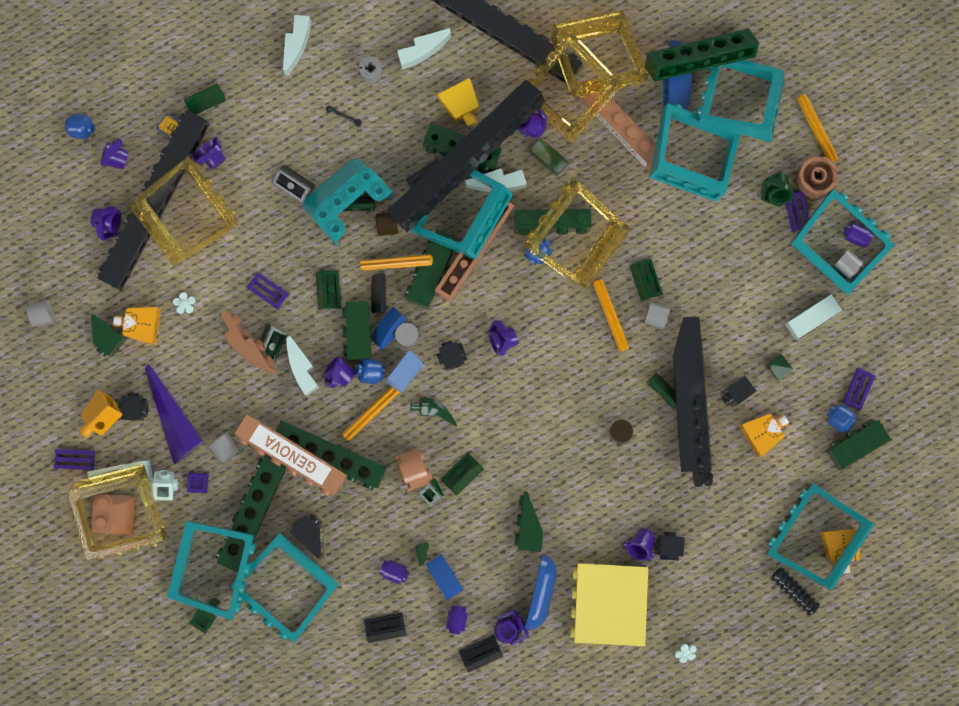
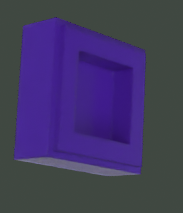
(197, 483)

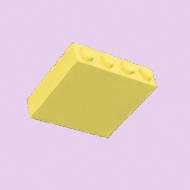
(609, 604)

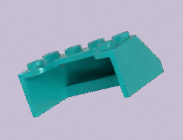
(340, 192)

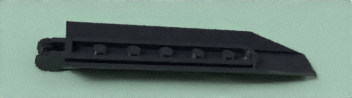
(692, 403)

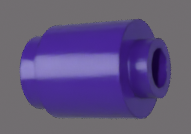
(857, 235)
(394, 572)
(456, 619)

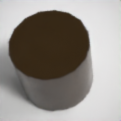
(385, 224)
(621, 431)

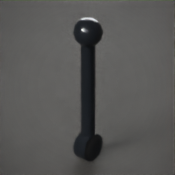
(357, 122)

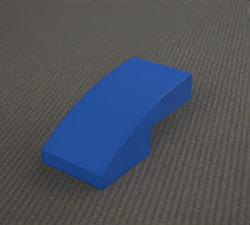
(383, 333)
(444, 577)

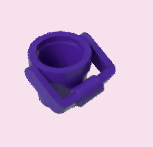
(535, 125)
(210, 154)
(114, 155)
(108, 220)
(503, 338)
(338, 373)
(641, 545)
(507, 629)

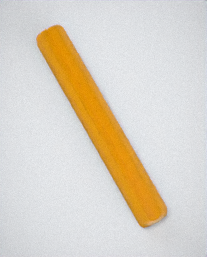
(817, 128)
(396, 262)
(610, 314)
(370, 413)

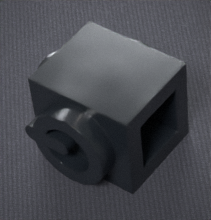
(451, 355)
(133, 407)
(670, 546)

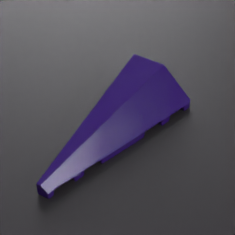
(178, 430)

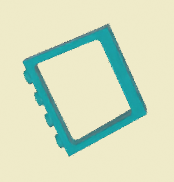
(760, 131)
(681, 177)
(481, 226)
(846, 286)
(849, 551)
(182, 561)
(307, 565)

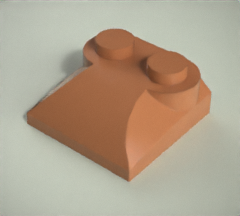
(113, 514)

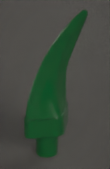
(431, 407)

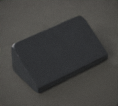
(293, 183)
(378, 293)
(385, 627)
(481, 653)

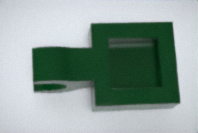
(203, 620)

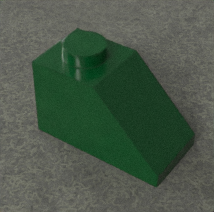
(105, 337)

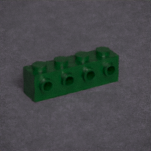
(442, 140)
(570, 221)

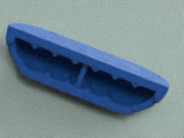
(677, 89)
(542, 593)

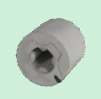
(370, 69)
(848, 264)
(40, 313)
(657, 315)
(407, 335)
(224, 448)

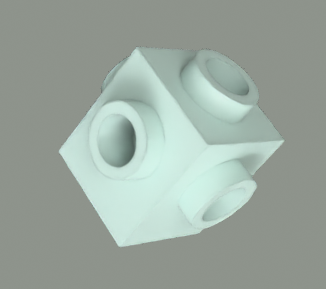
(163, 485)

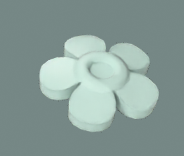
(185, 304)
(685, 652)

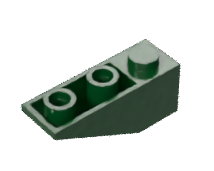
(530, 533)

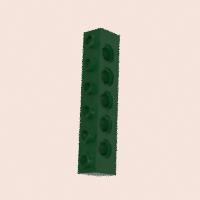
(701, 55)
(376, 470)
(224, 555)

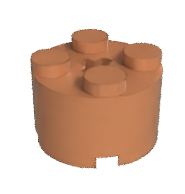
(827, 178)
(412, 469)

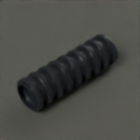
(795, 591)

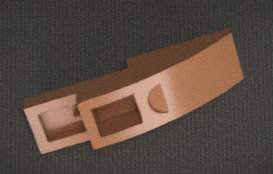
(246, 346)

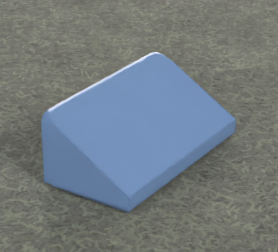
(404, 372)

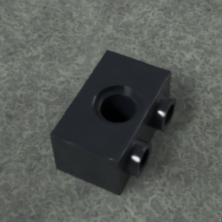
(738, 392)

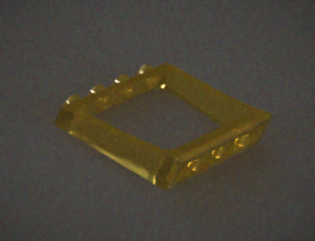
(594, 27)
(573, 131)
(157, 228)
(601, 250)
(109, 482)

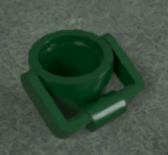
(778, 190)

